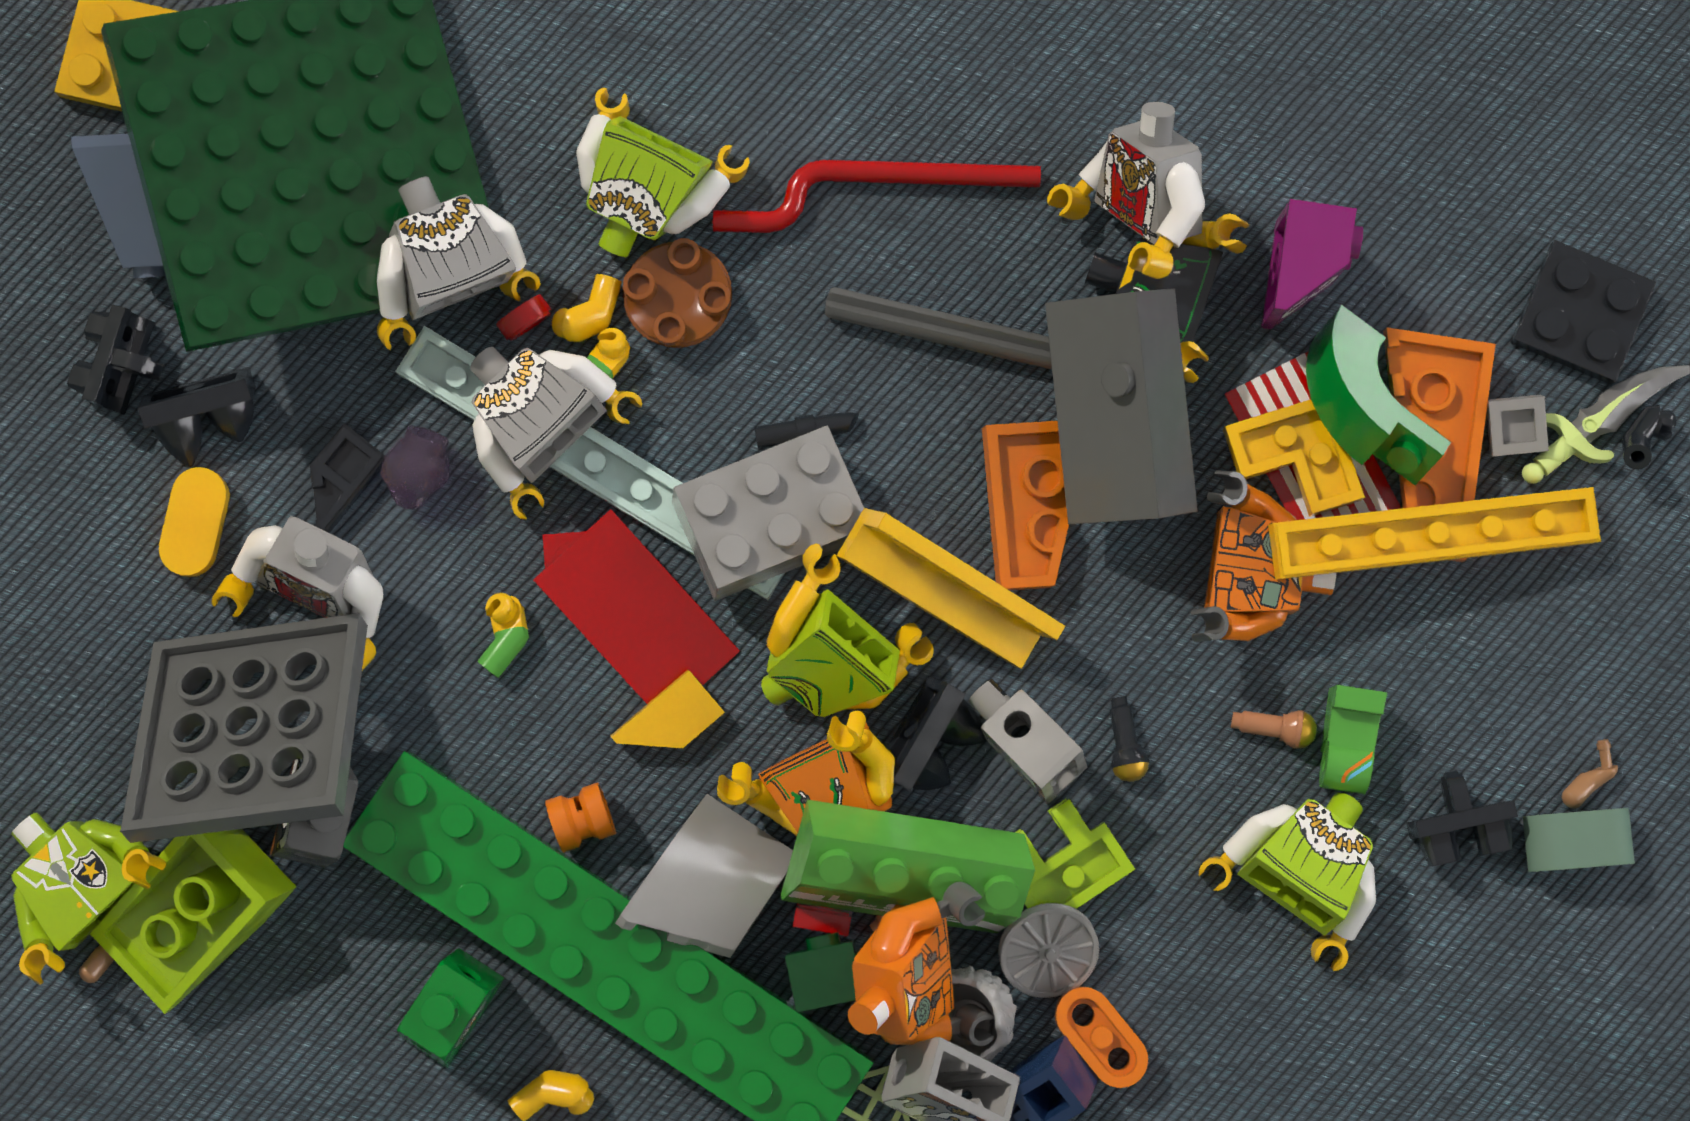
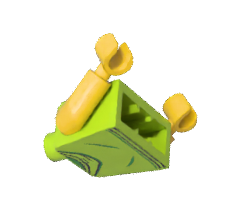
(830, 653)

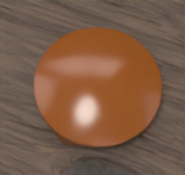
(677, 294)

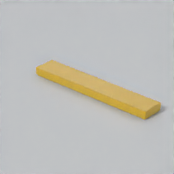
(1434, 533)

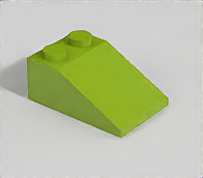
(193, 914)

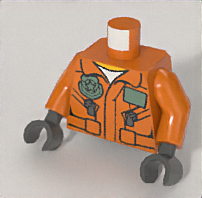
(1241, 583)
(907, 977)

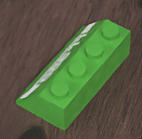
(884, 859)

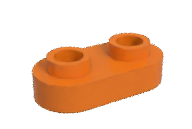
(1101, 1036)

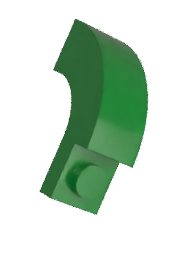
(1357, 404)

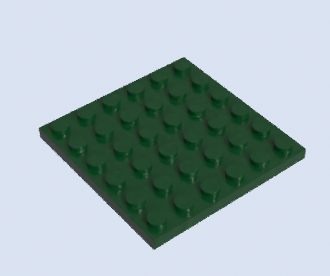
(282, 152)

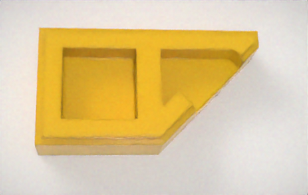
(672, 716)

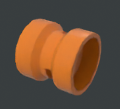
(580, 817)

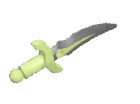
(1603, 417)

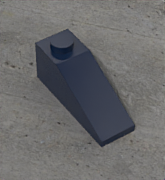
(1053, 1084)

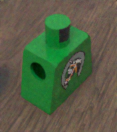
(449, 1006)

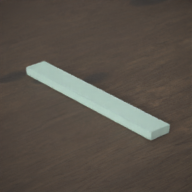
(590, 461)

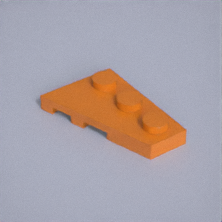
(1025, 502)

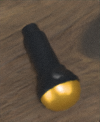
(1129, 759)

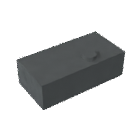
(1121, 407)

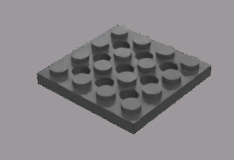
(263, 796)

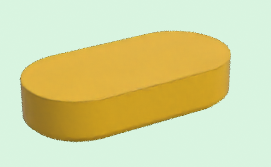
(194, 522)

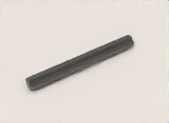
(938, 327)

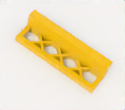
(946, 587)

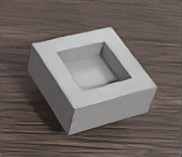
(1517, 425)

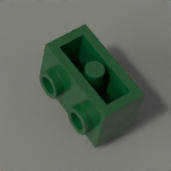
(822, 972)

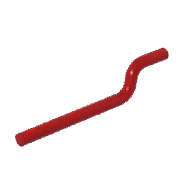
(871, 173)

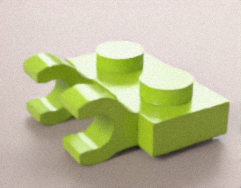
(1079, 869)

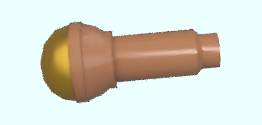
(1294, 729)

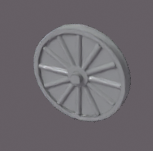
(1048, 950)

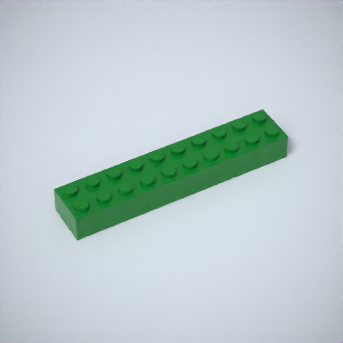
(563, 929)

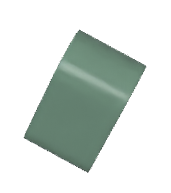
(1578, 839)

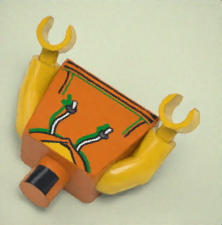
(841, 770)

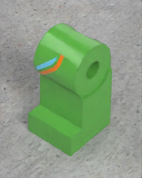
(1350, 738)

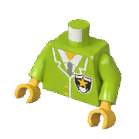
(71, 884)

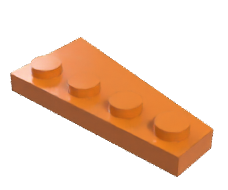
(1448, 389)

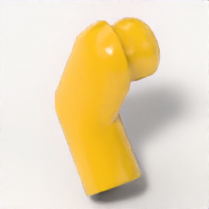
(591, 316)
(555, 1089)

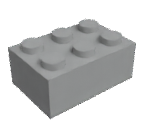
(767, 511)

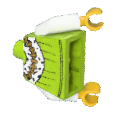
(645, 179)
(1310, 866)

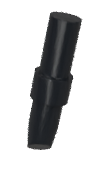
(782, 432)

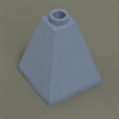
(120, 199)

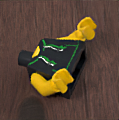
(1191, 276)

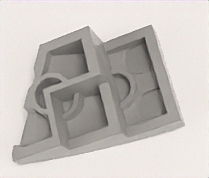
(710, 881)

